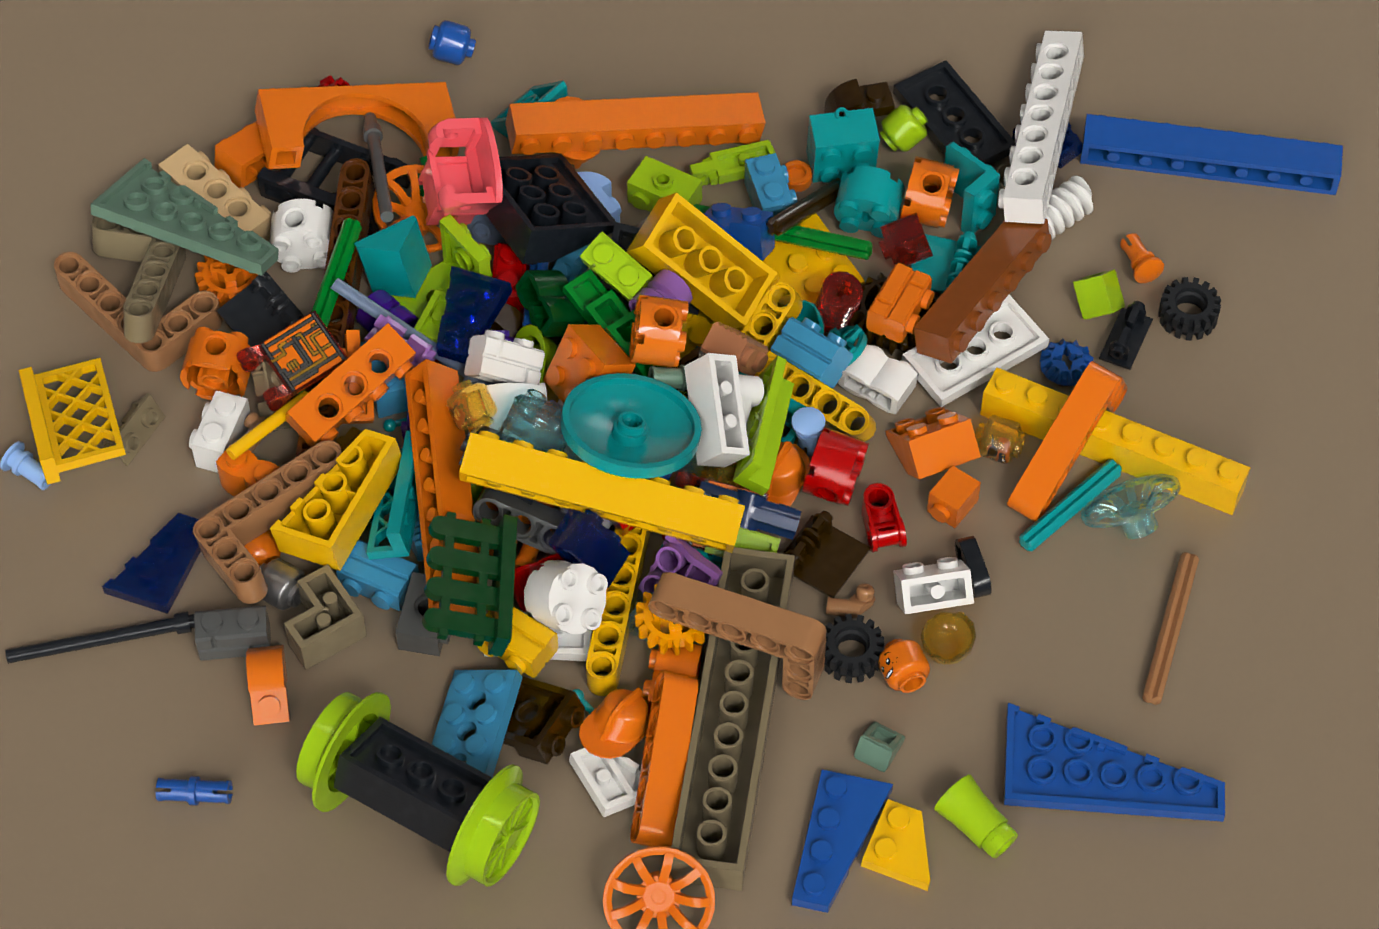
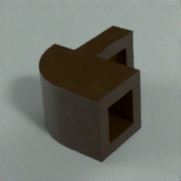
(858, 97)

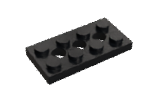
(959, 102)

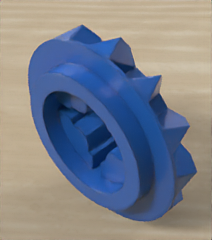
(1057, 370)

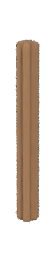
(1170, 628)

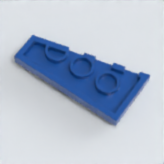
(838, 826)

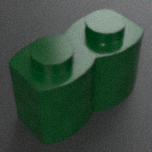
(547, 305)

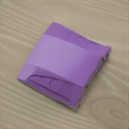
(682, 559)

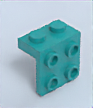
(976, 185)

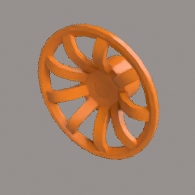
(409, 206)
(659, 892)

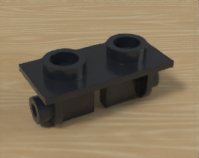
(1127, 336)

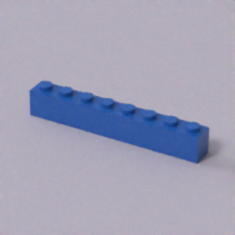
(1212, 154)

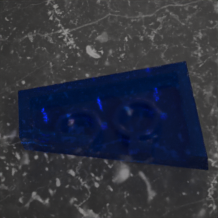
(160, 569)

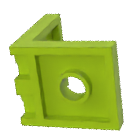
(458, 251)

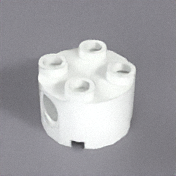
(301, 234)
(566, 596)

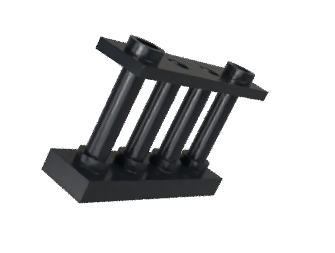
(281, 187)

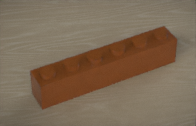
(980, 289)

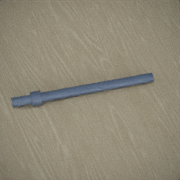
(376, 310)

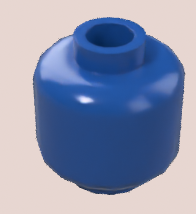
(451, 42)

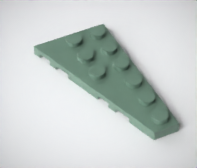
(180, 216)

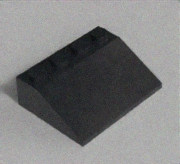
(546, 208)

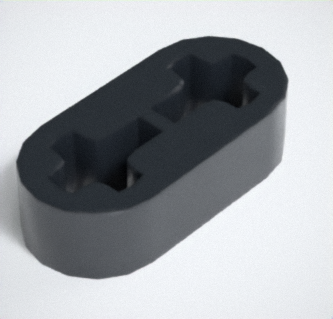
(969, 552)

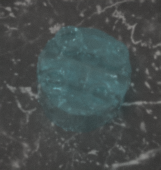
(534, 421)

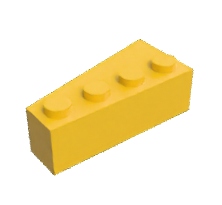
(338, 508)

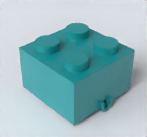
(841, 143)

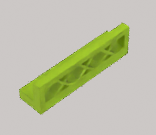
(765, 430)

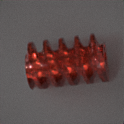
(839, 299)

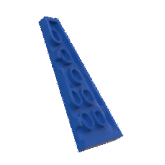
(1089, 773)

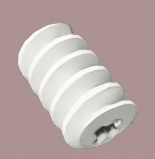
(1068, 205)

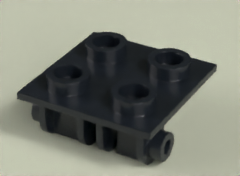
(260, 310)

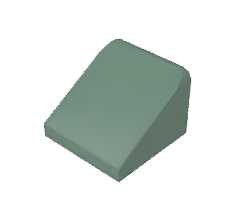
(878, 746)

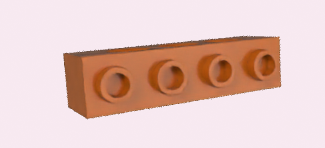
(383, 346)

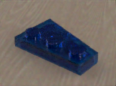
(470, 309)

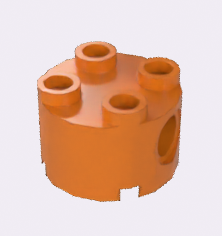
(928, 190)
(658, 331)
(213, 363)

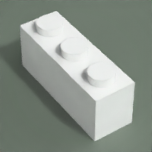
(717, 397)

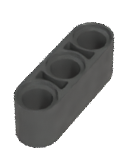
(540, 515)

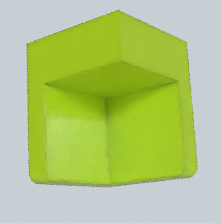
(1099, 294)

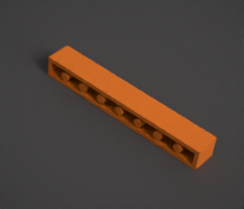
(634, 123)
(437, 458)

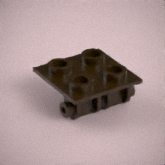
(825, 554)

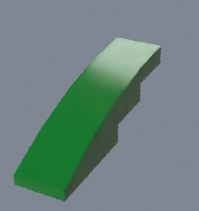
(603, 309)

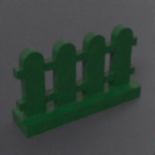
(498, 568)

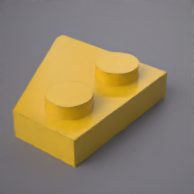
(899, 846)

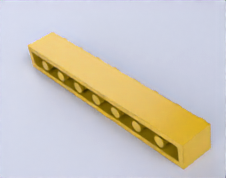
(1133, 446)
(581, 487)

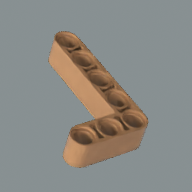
(105, 306)
(252, 513)
(749, 623)

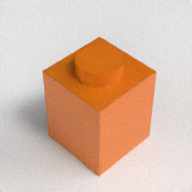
(953, 497)

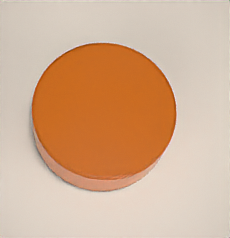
(799, 175)

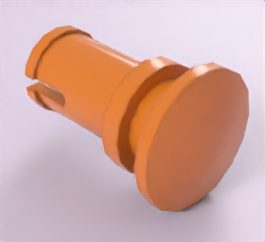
(1143, 262)

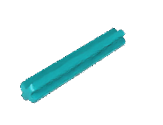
(1070, 505)

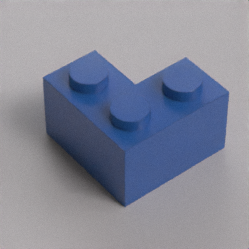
(745, 226)

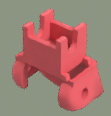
(462, 183)

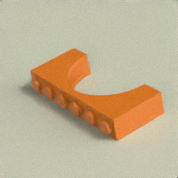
(291, 113)

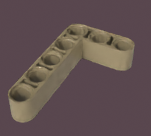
(154, 279)

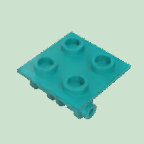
(947, 259)

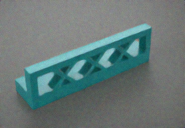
(402, 510)

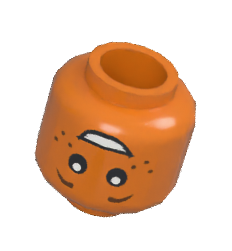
(904, 665)

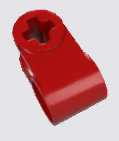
(884, 523)

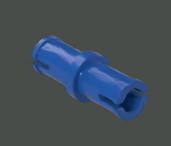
(194, 790)

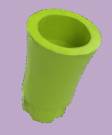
(976, 817)

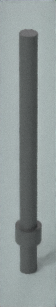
(373, 136)

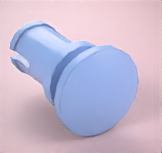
(808, 425)
(23, 464)

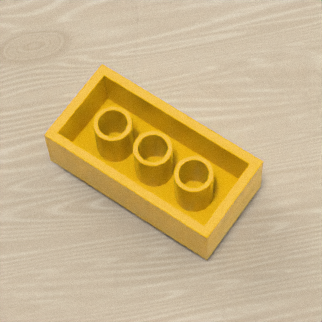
(719, 270)

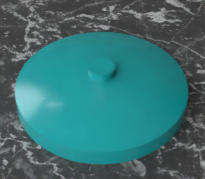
(631, 425)

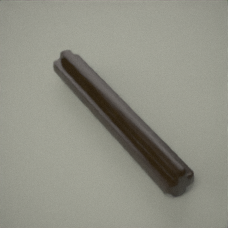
(804, 208)

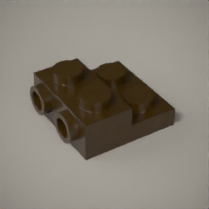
(542, 720)

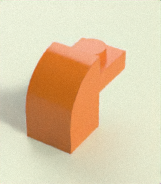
(267, 684)

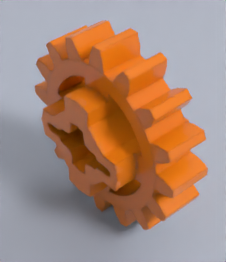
(222, 279)

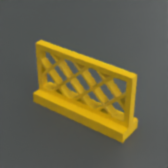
(46, 430)

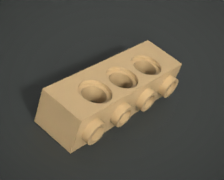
(197, 173)

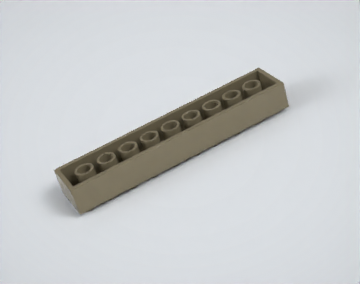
(731, 731)

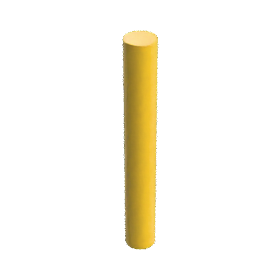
(262, 429)

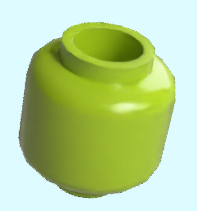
(904, 128)

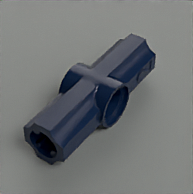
(759, 512)

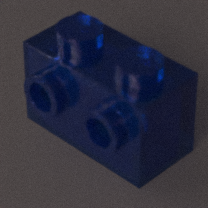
(586, 541)

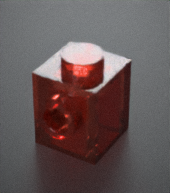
(905, 241)

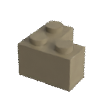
(329, 622)

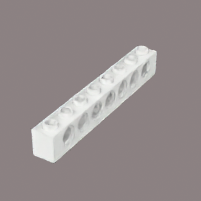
(1042, 127)

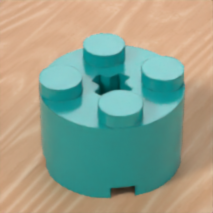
(868, 200)

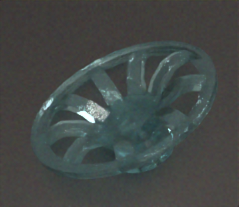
(1138, 516)

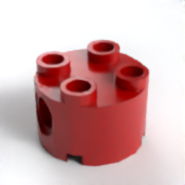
(835, 466)

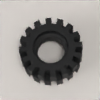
(1189, 323)
(856, 631)

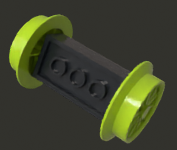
(419, 786)

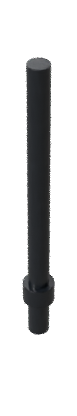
(181, 623)

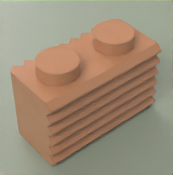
(729, 341)

